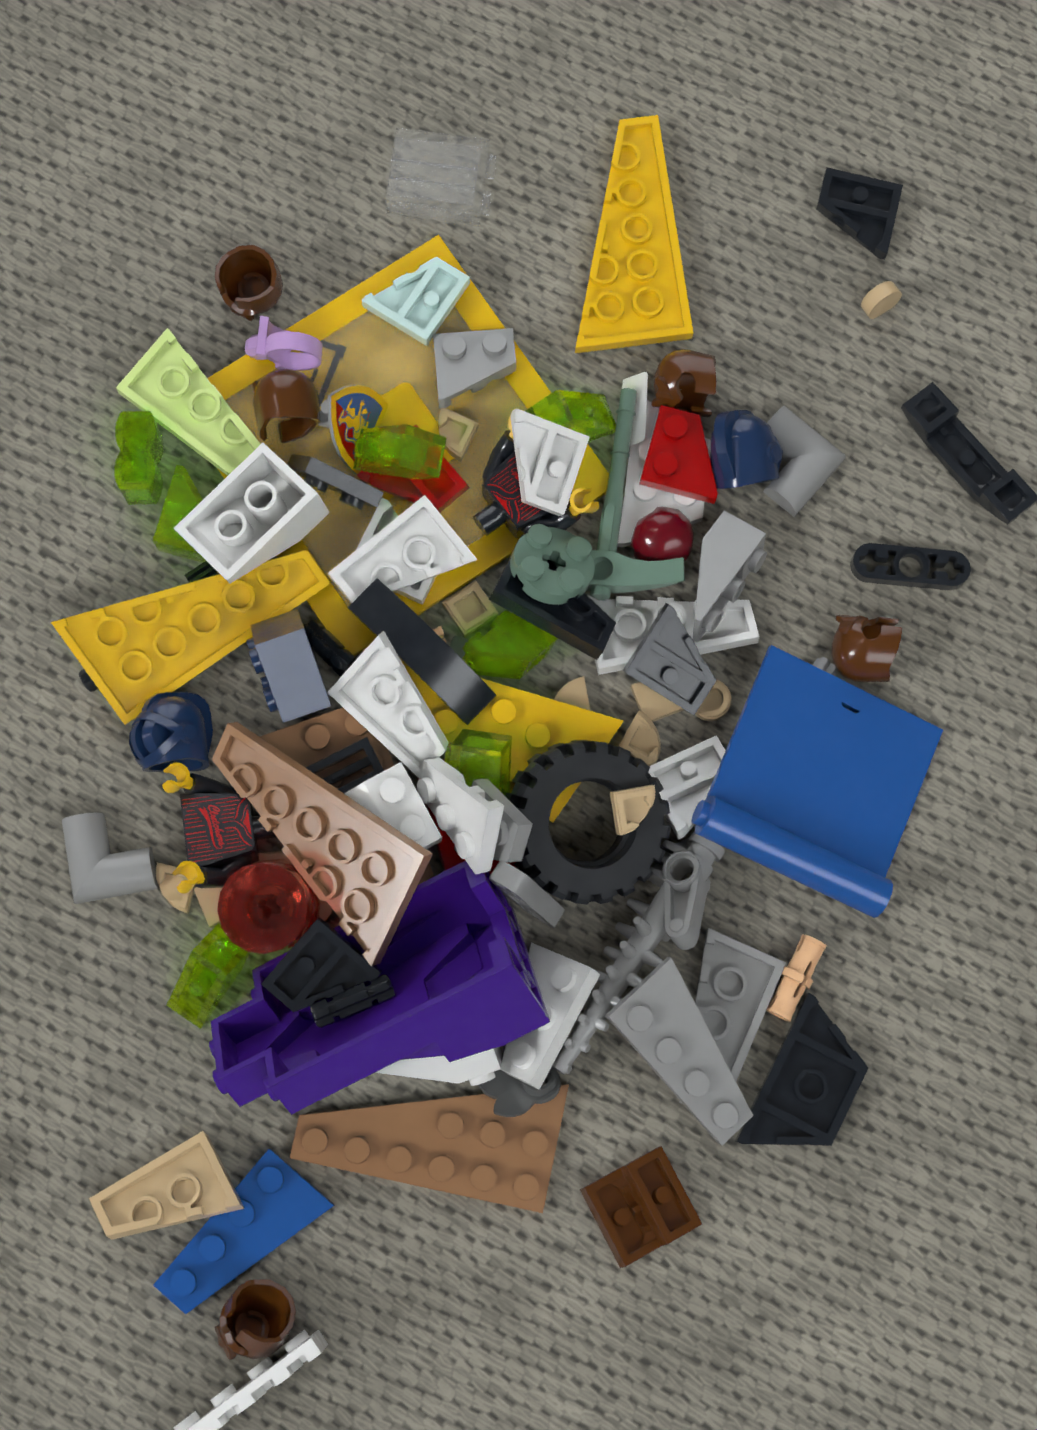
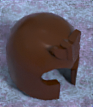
(248, 281)
(688, 371)
(286, 395)
(865, 647)
(242, 1320)

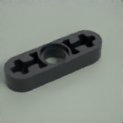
(922, 555)

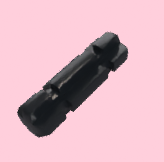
(328, 647)
(352, 1001)

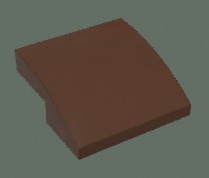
(640, 1207)

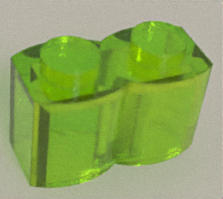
(139, 456)

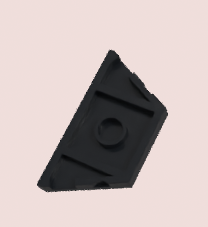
(806, 1084)

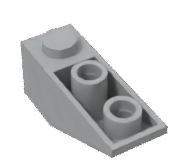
(727, 557)

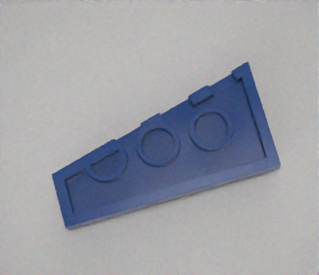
(276, 1208)

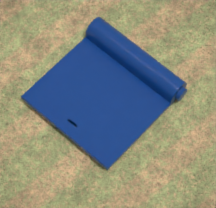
(816, 783)

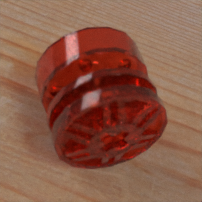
(248, 919)

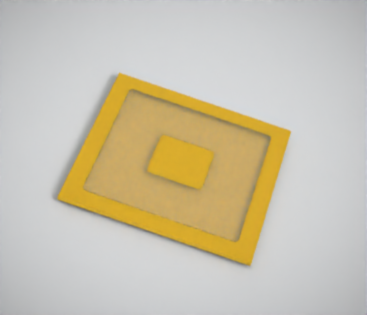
(403, 371)

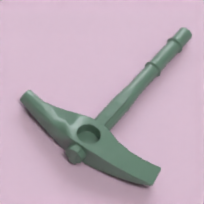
(613, 570)

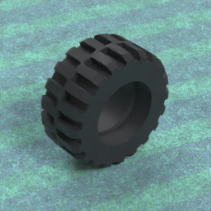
(630, 853)

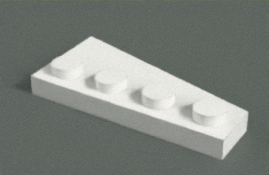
(263, 1377)

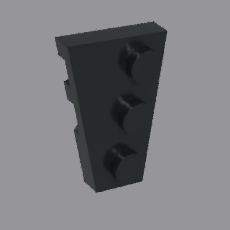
(576, 622)

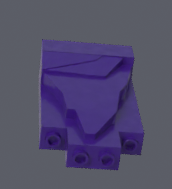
(457, 989)

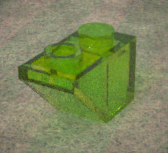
(400, 451)
(508, 648)

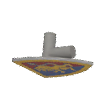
(347, 413)

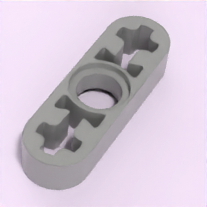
(526, 893)

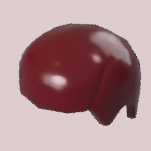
(663, 536)

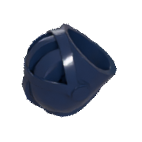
(743, 450)
(172, 731)

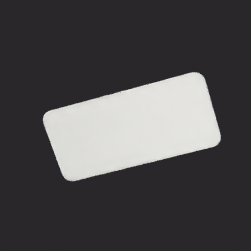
(639, 383)

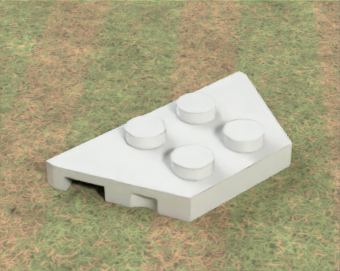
(642, 500)

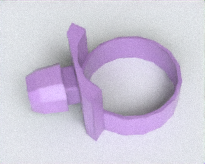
(277, 344)

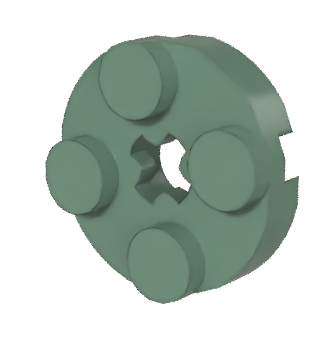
(557, 545)

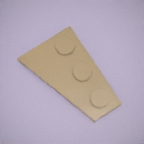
(168, 1191)

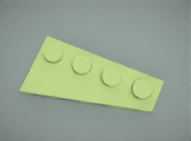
(187, 404)

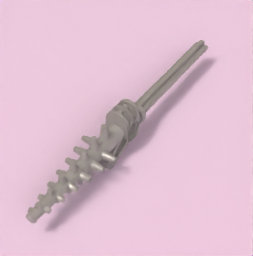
(672, 915)

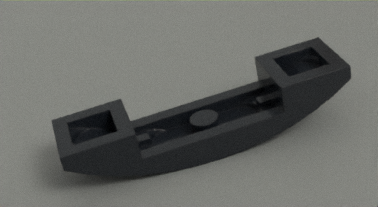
(965, 457)
(423, 651)

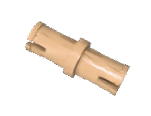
(796, 977)

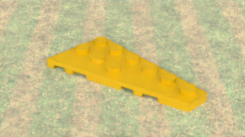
(636, 267)
(179, 632)
(530, 720)

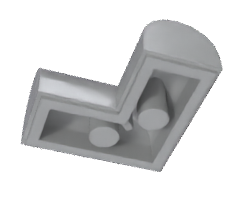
(808, 459)
(97, 872)

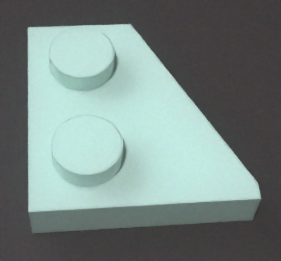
(420, 299)

